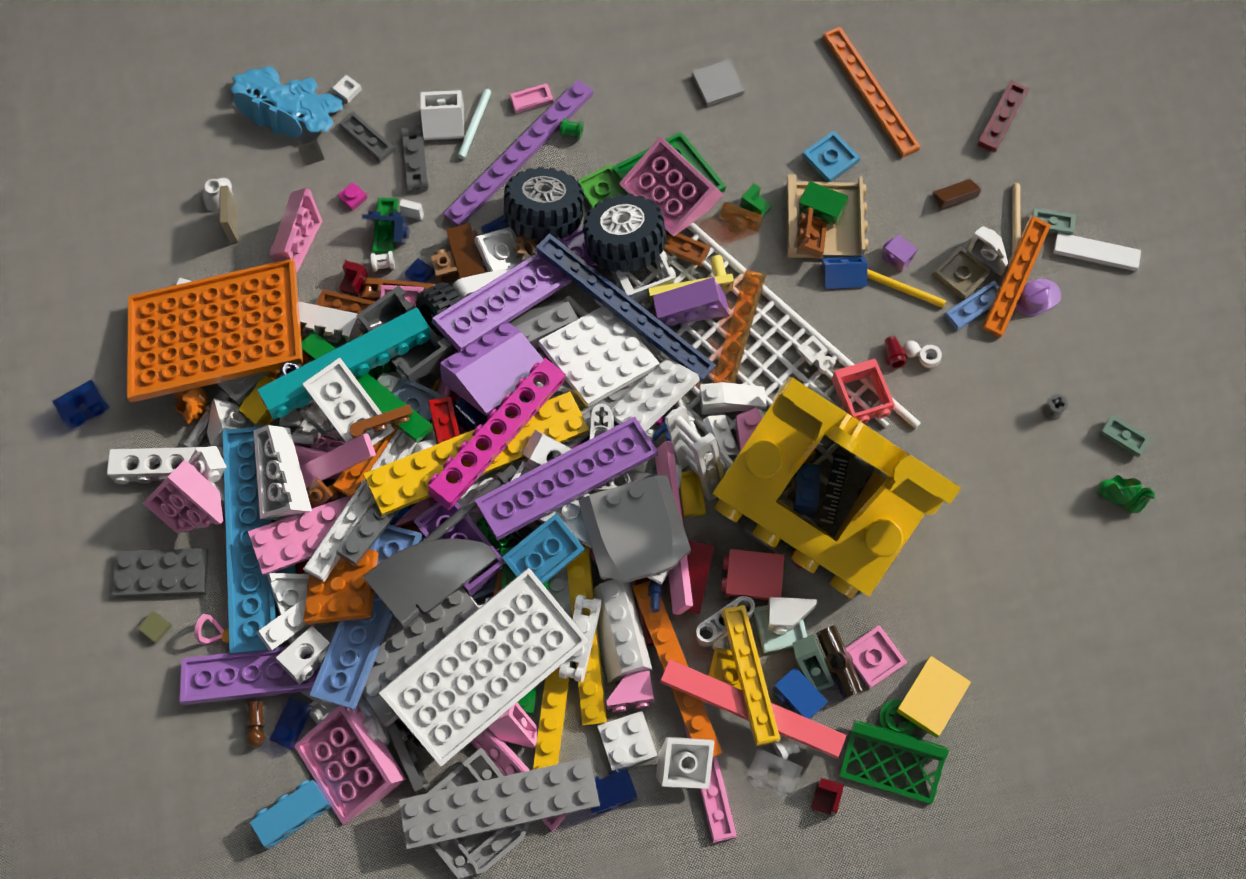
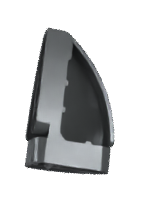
(427, 575)

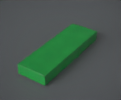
(384, 231)

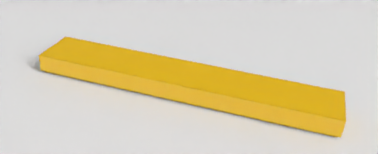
(750, 675)

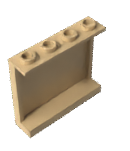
(841, 240)

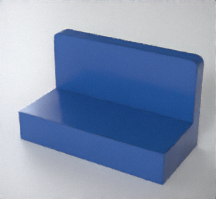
(845, 272)

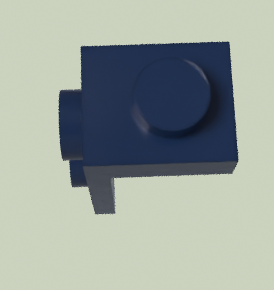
(401, 230)

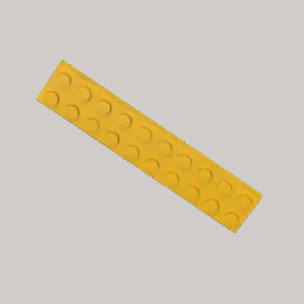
(407, 479)

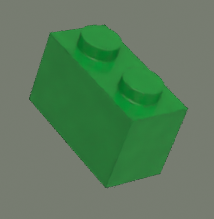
(826, 203)

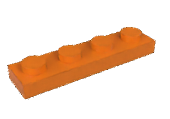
(352, 478)

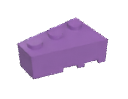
(691, 303)

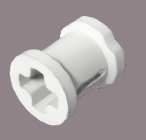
(388, 259)

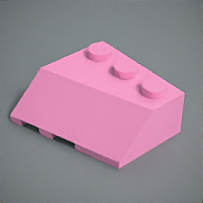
(186, 500)

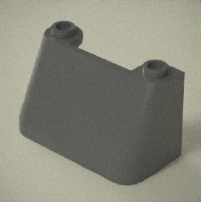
(418, 360)

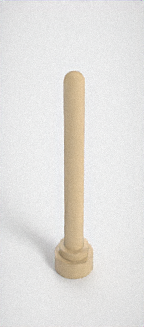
(1016, 218)

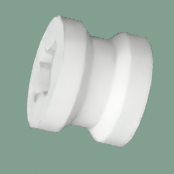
(786, 747)

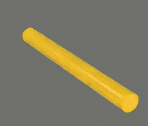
(905, 288)

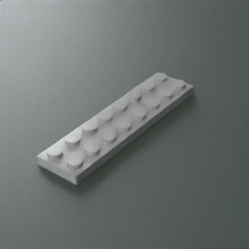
(498, 803)

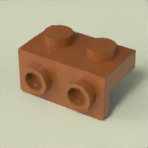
(811, 234)
(320, 494)

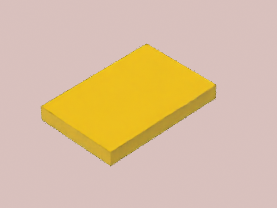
(933, 697)

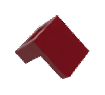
(354, 278)
(827, 796)

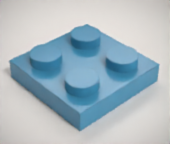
(831, 156)

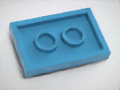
(545, 550)

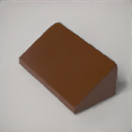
(957, 193)

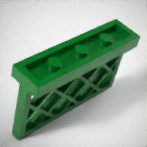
(899, 741)

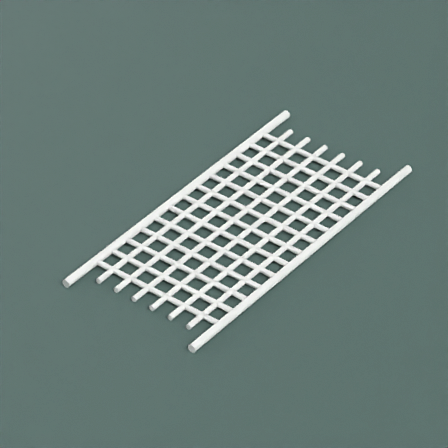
(762, 368)

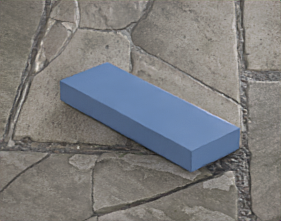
(972, 307)

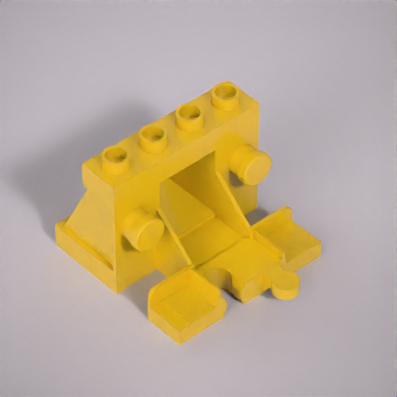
(881, 517)

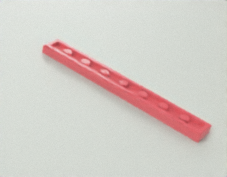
(731, 700)

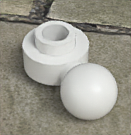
(912, 349)

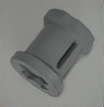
(1049, 407)

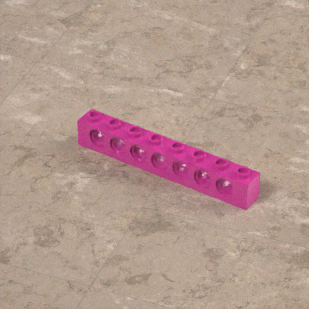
(447, 493)

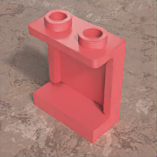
(753, 574)

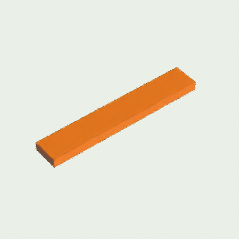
(1016, 276)

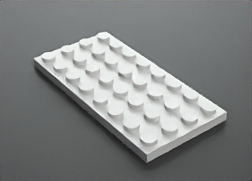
(483, 666)

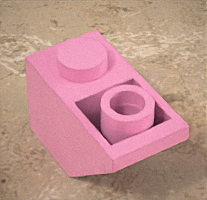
(632, 691)

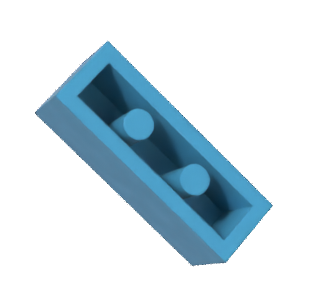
(289, 814)

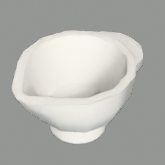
(211, 192)

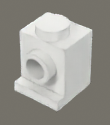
(208, 463)

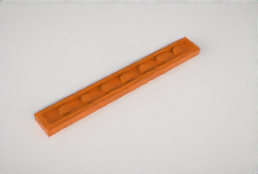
(871, 92)

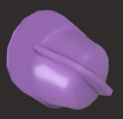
(1038, 297)

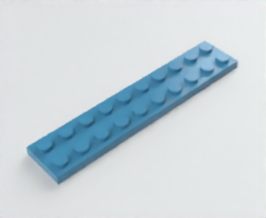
(249, 591)

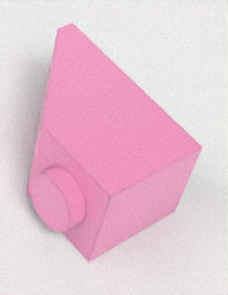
(515, 727)

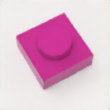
(352, 196)

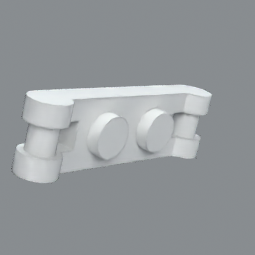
(587, 625)

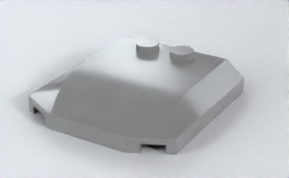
(635, 529)
(480, 851)

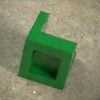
(753, 202)

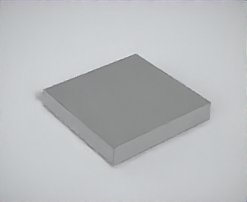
(718, 82)

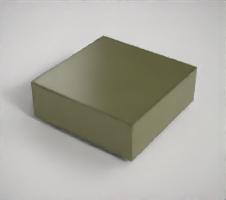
(154, 627)

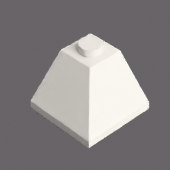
(685, 763)

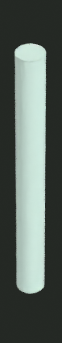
(474, 124)

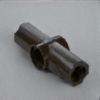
(833, 647)

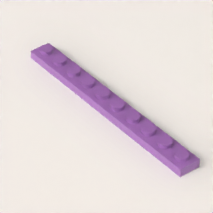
(518, 154)

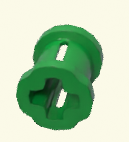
(572, 128)

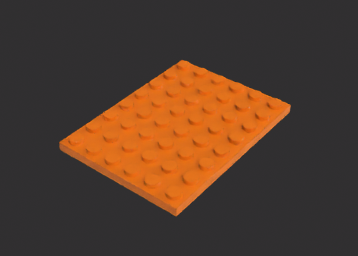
(213, 330)

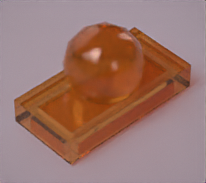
(740, 219)

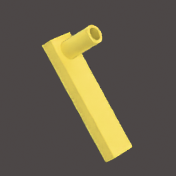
(725, 281)

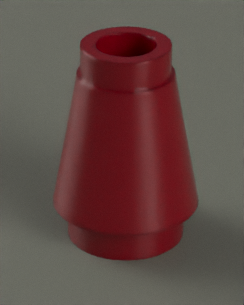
(895, 355)

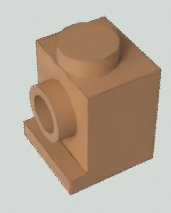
(444, 266)

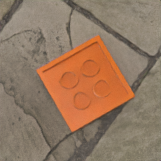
(343, 594)

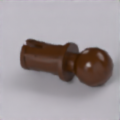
(255, 736)

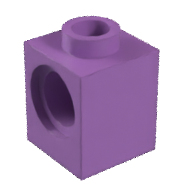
(899, 252)

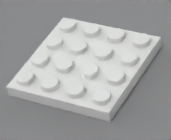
(598, 355)

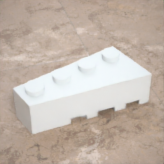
(331, 324)
(279, 474)

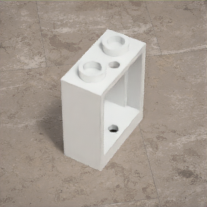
(642, 293)

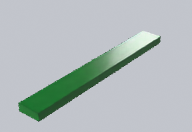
(416, 428)

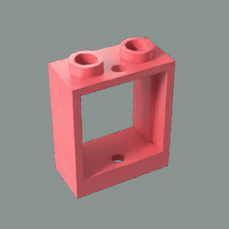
(857, 372)

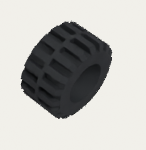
(434, 301)

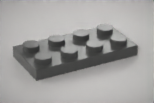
(160, 572)

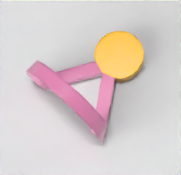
(204, 641)

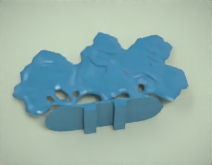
(294, 97)

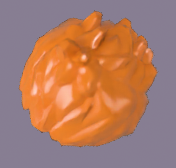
(191, 403)

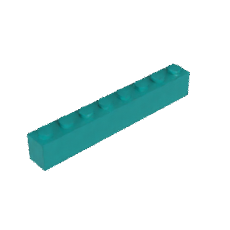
(358, 355)

